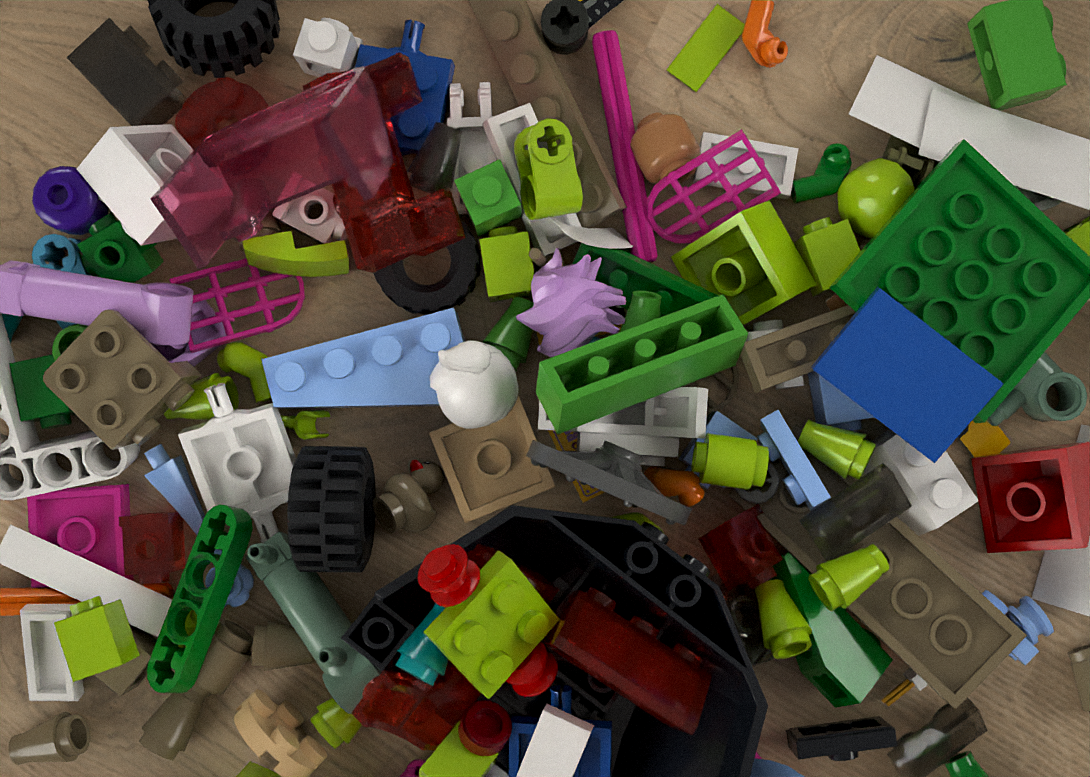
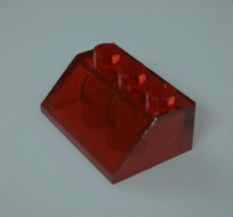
(631, 659)

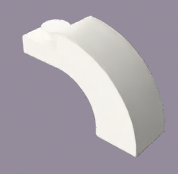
(671, 414)

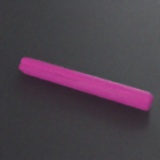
(620, 131)

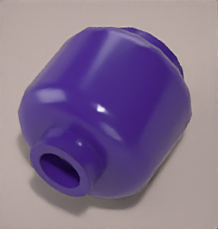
(67, 201)

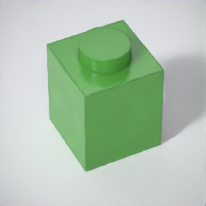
(489, 197)

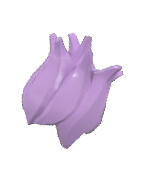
(571, 305)

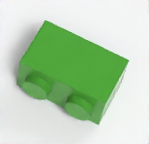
(1017, 52)

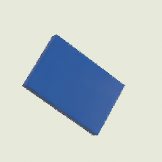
(906, 375)

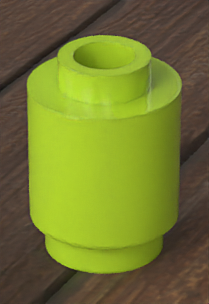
(730, 461)

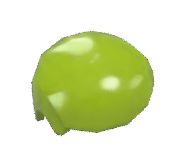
(873, 195)

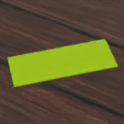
(706, 48)

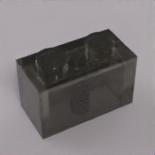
(127, 77)

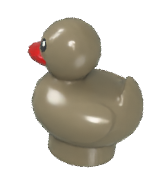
(406, 500)

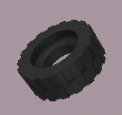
(441, 295)

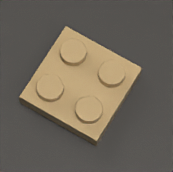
(490, 464)

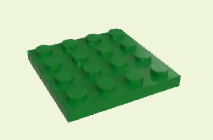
(975, 268)

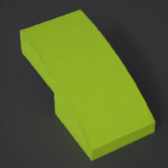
(278, 255)

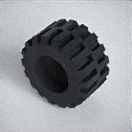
(219, 41)
(331, 509)

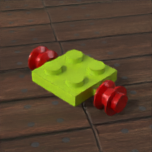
(489, 621)

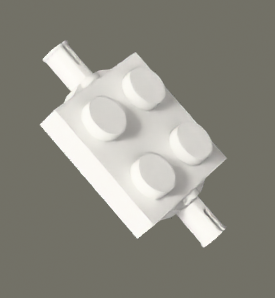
(241, 459)

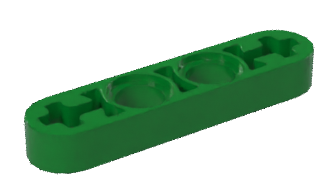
(206, 602)

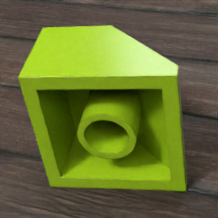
(748, 262)

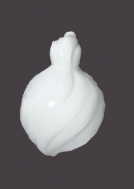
(474, 384)

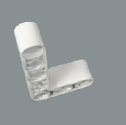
(38, 458)

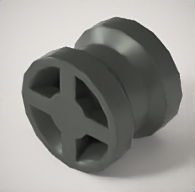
(565, 36)

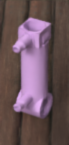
(155, 309)

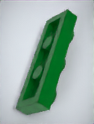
(635, 274)

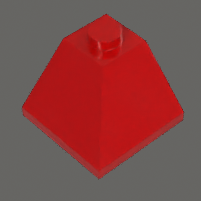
(1035, 498)

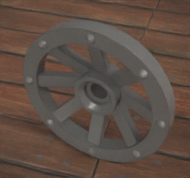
(612, 471)

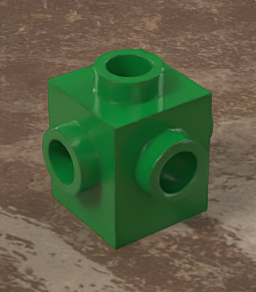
(114, 254)

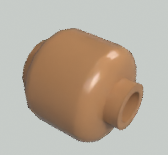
(664, 146)

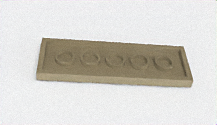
(915, 607)

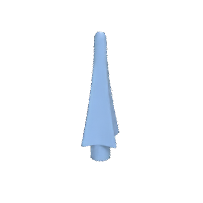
(174, 483)

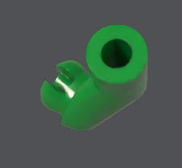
(827, 177)

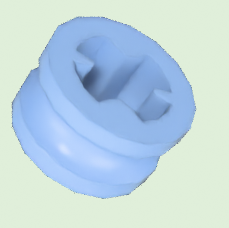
(1030, 619)

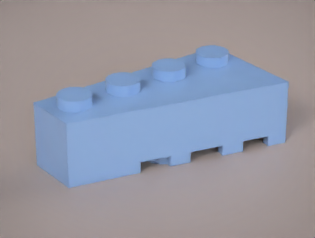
(366, 369)

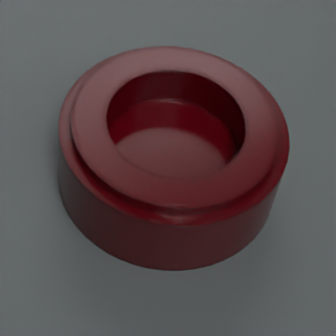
(485, 728)

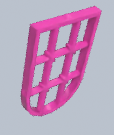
(716, 175)
(228, 317)

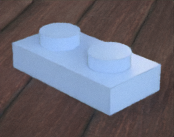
(803, 480)

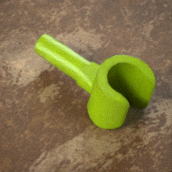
(305, 423)

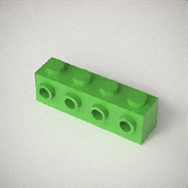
(639, 363)

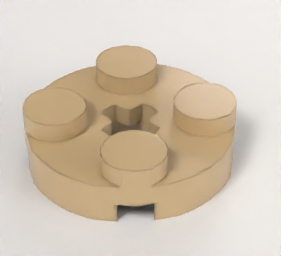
(278, 732)

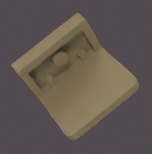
(119, 381)

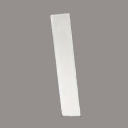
(82, 578)

